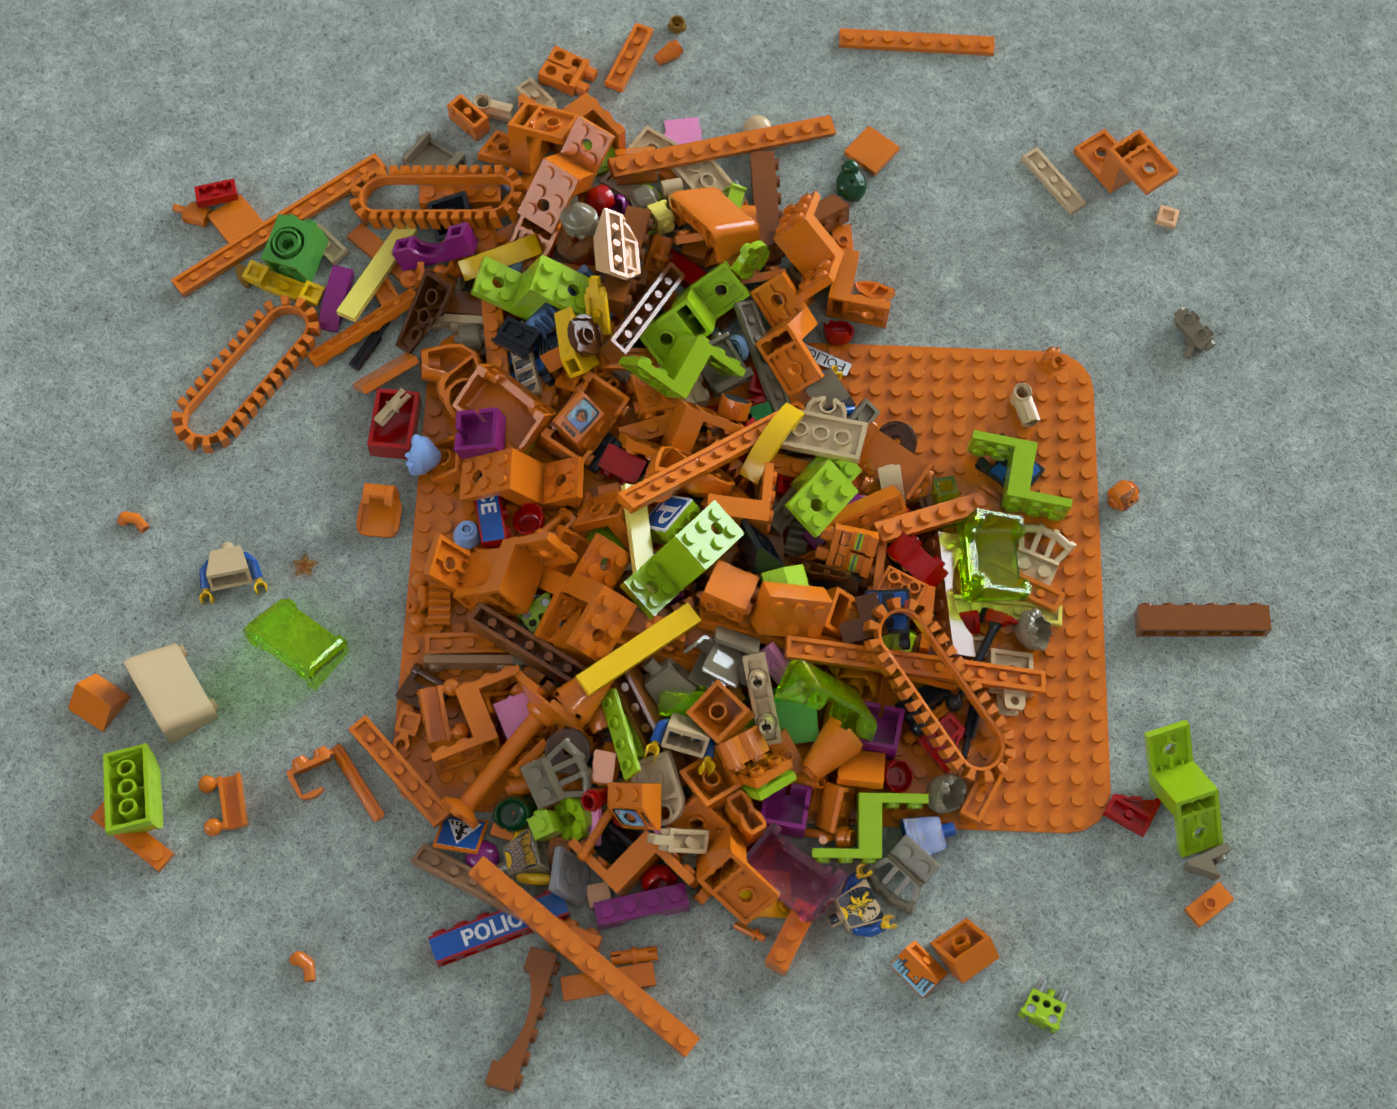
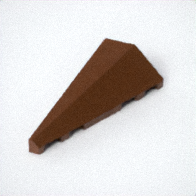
(812, 569)

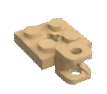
(1007, 698)

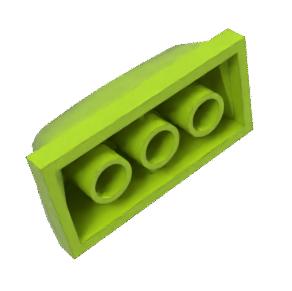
(132, 791)

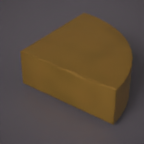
(239, 272)

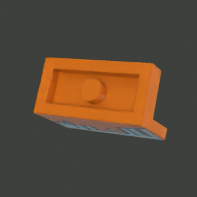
(919, 969)

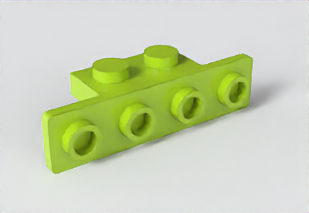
(624, 737)

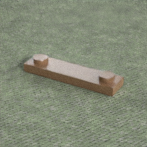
(440, 662)

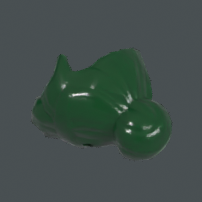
(851, 191)
(523, 807)

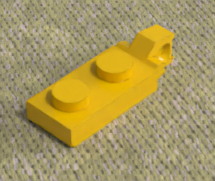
(597, 304)

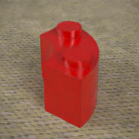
(916, 560)

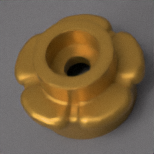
(677, 20)

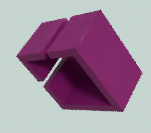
(480, 435)
(887, 732)
(788, 810)

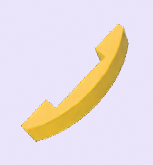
(505, 254)
(281, 285)
(770, 442)

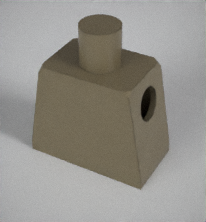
(666, 677)

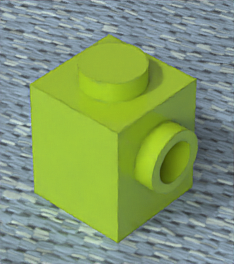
(545, 824)

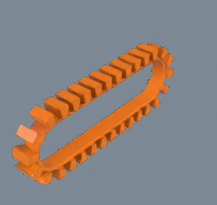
(439, 176)
(273, 377)
(969, 772)

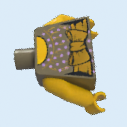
(526, 859)

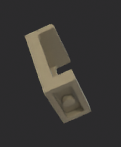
(429, 152)
(722, 384)

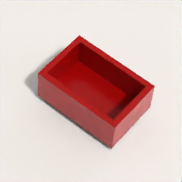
(395, 436)

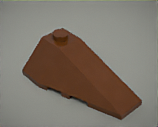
(427, 306)

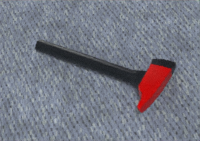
(995, 620)

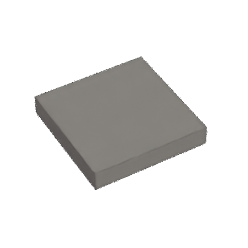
(569, 877)

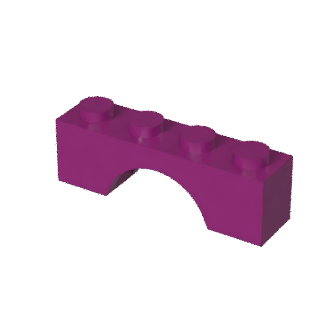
(458, 243)
(623, 909)

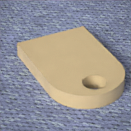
(664, 772)

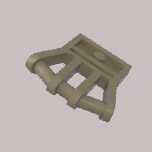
(544, 782)
(913, 863)

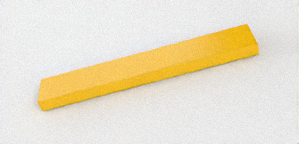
(638, 649)

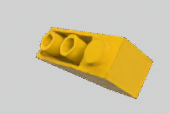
(571, 360)

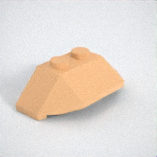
(616, 247)

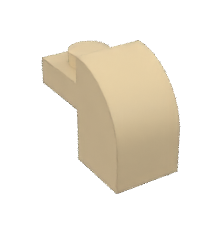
(891, 475)

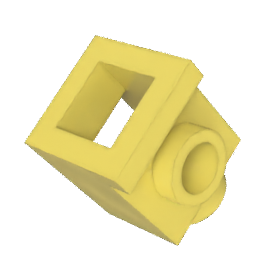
(662, 217)

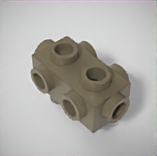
(1195, 334)

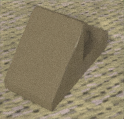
(1205, 863)

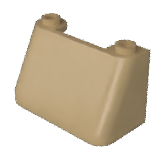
(171, 691)

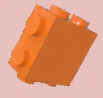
(648, 401)
(730, 591)

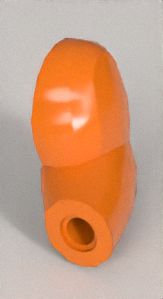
(450, 369)
(714, 482)

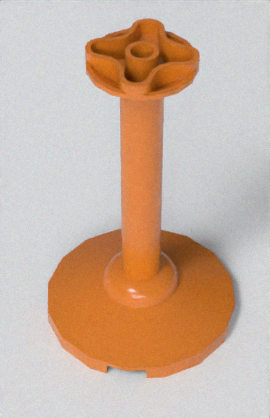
(541, 712)

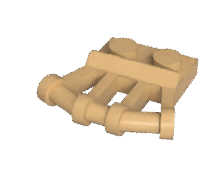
(1037, 565)

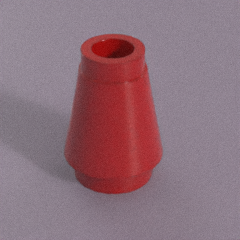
(594, 799)

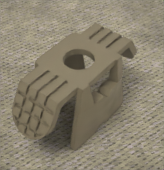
(721, 664)

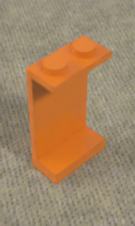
(886, 451)

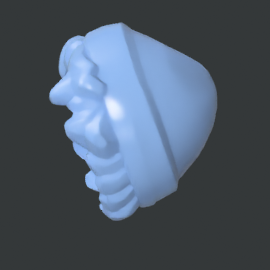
(422, 455)

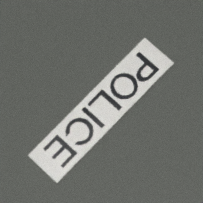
(828, 360)

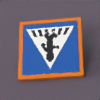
(459, 836)

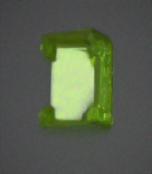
(990, 557)
(297, 641)
(813, 688)

